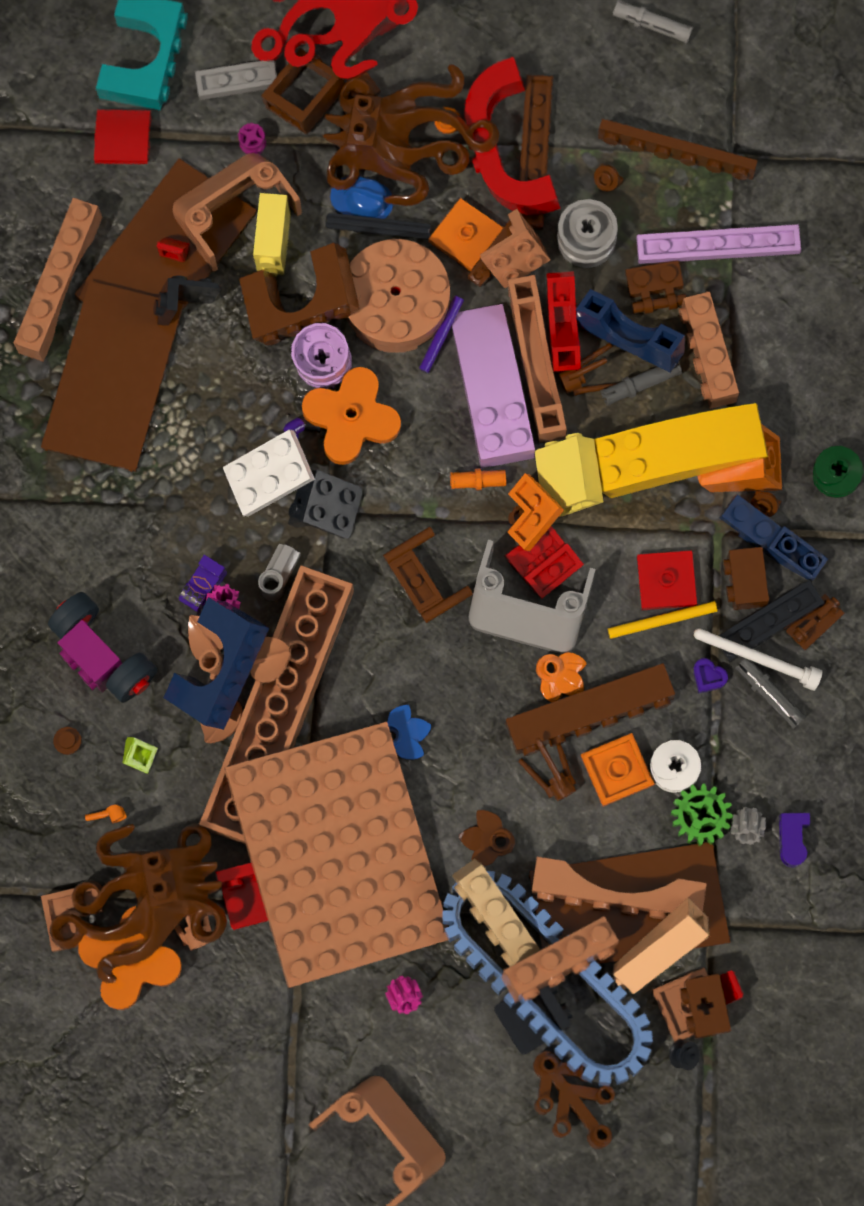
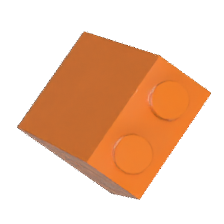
(750, 476)

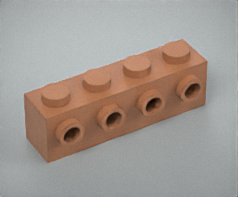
(709, 349)
(559, 960)

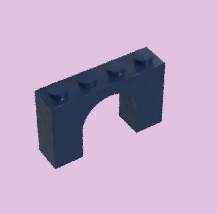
(241, 642)

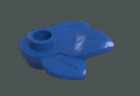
(408, 732)

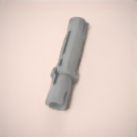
(649, 20)

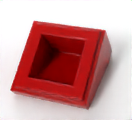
(173, 249)
(730, 987)

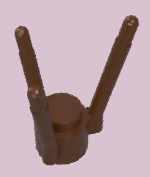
(573, 379)
(560, 785)

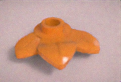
(564, 678)

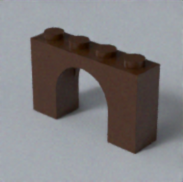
(333, 297)

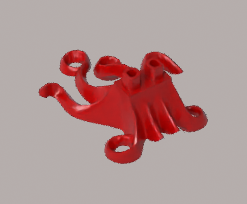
(355, 26)

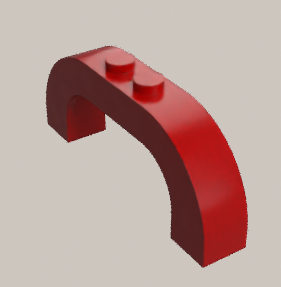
(487, 91)

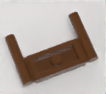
(416, 580)

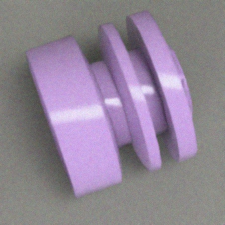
(307, 351)

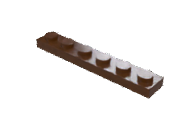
(669, 147)

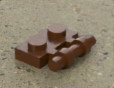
(653, 280)

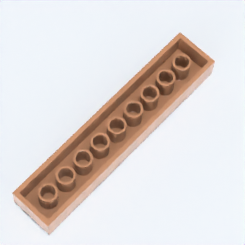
(280, 707)

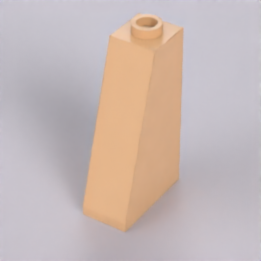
(662, 946)

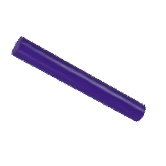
(441, 334)

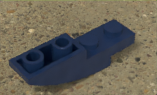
(776, 541)

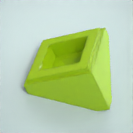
(138, 754)

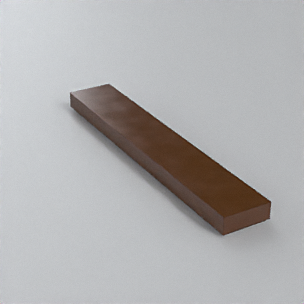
(535, 135)

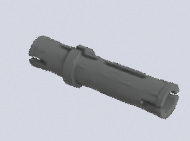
(633, 385)
(761, 683)

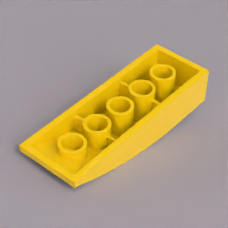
(679, 449)

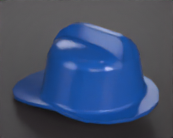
(362, 199)

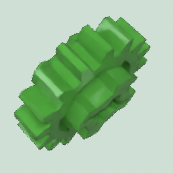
(714, 820)

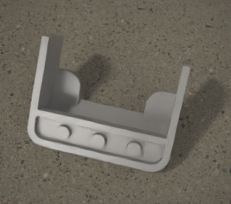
(523, 620)

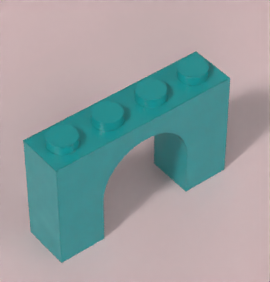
(145, 85)

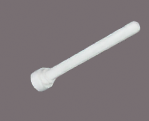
(808, 677)

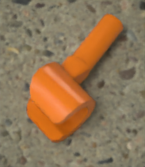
(115, 813)

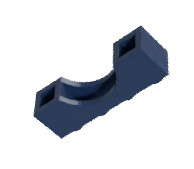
(655, 345)

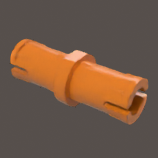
(478, 479)

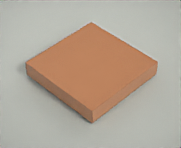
(671, 1005)

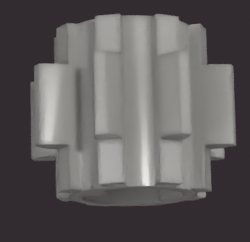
(748, 825)

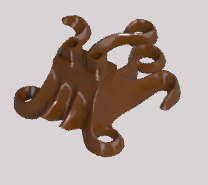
(379, 131)
(167, 889)

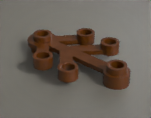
(570, 1095)

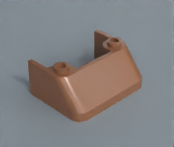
(195, 207)
(401, 1126)

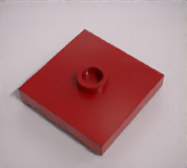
(666, 580)

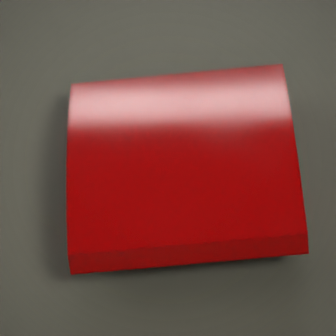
(122, 137)
(545, 564)

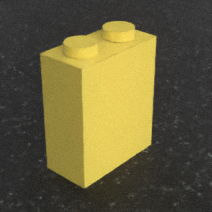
(272, 233)
(570, 472)

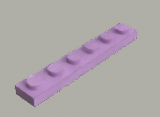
(718, 244)

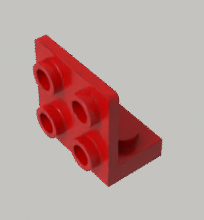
(242, 896)

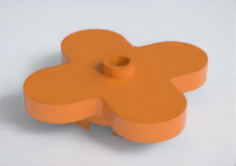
(346, 434)
(159, 969)

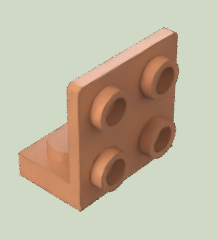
(517, 253)

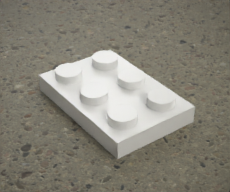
(268, 473)

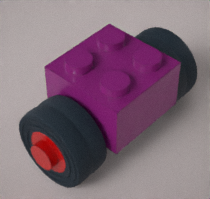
(96, 661)

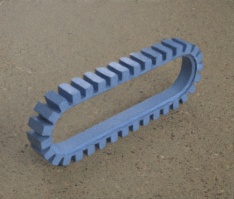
(541, 1020)

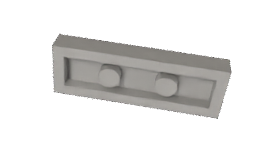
(235, 79)

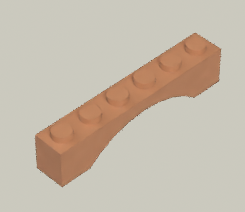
(44, 309)
(536, 359)
(559, 880)

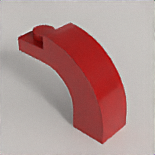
(563, 321)

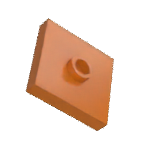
(465, 234)
(617, 770)

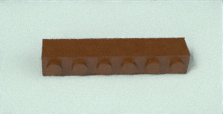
(590, 709)

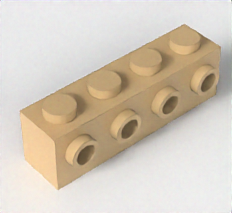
(496, 913)

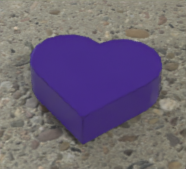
(708, 676)

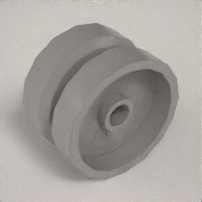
(587, 233)

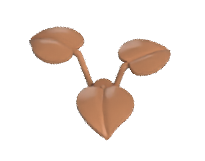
(267, 668)

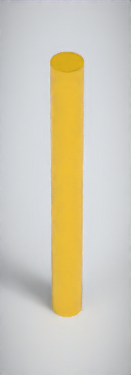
(661, 620)

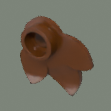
(483, 836)

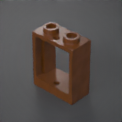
(300, 119)

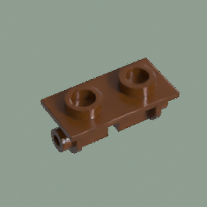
(811, 627)

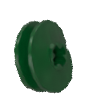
(850, 469)

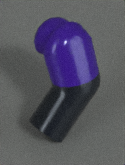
(300, 424)

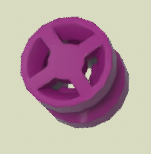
(250, 133)

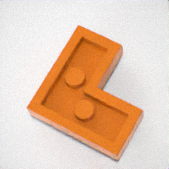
(538, 514)

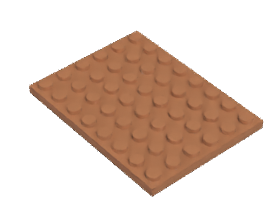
(337, 854)

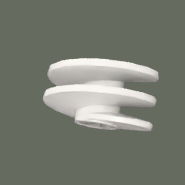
(679, 752)

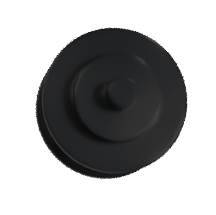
(684, 1054)

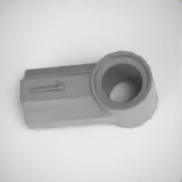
(278, 570)

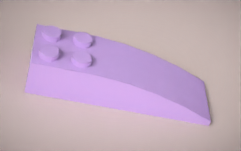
(492, 386)

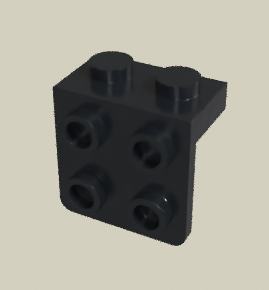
(181, 289)
(326, 505)
(519, 1031)

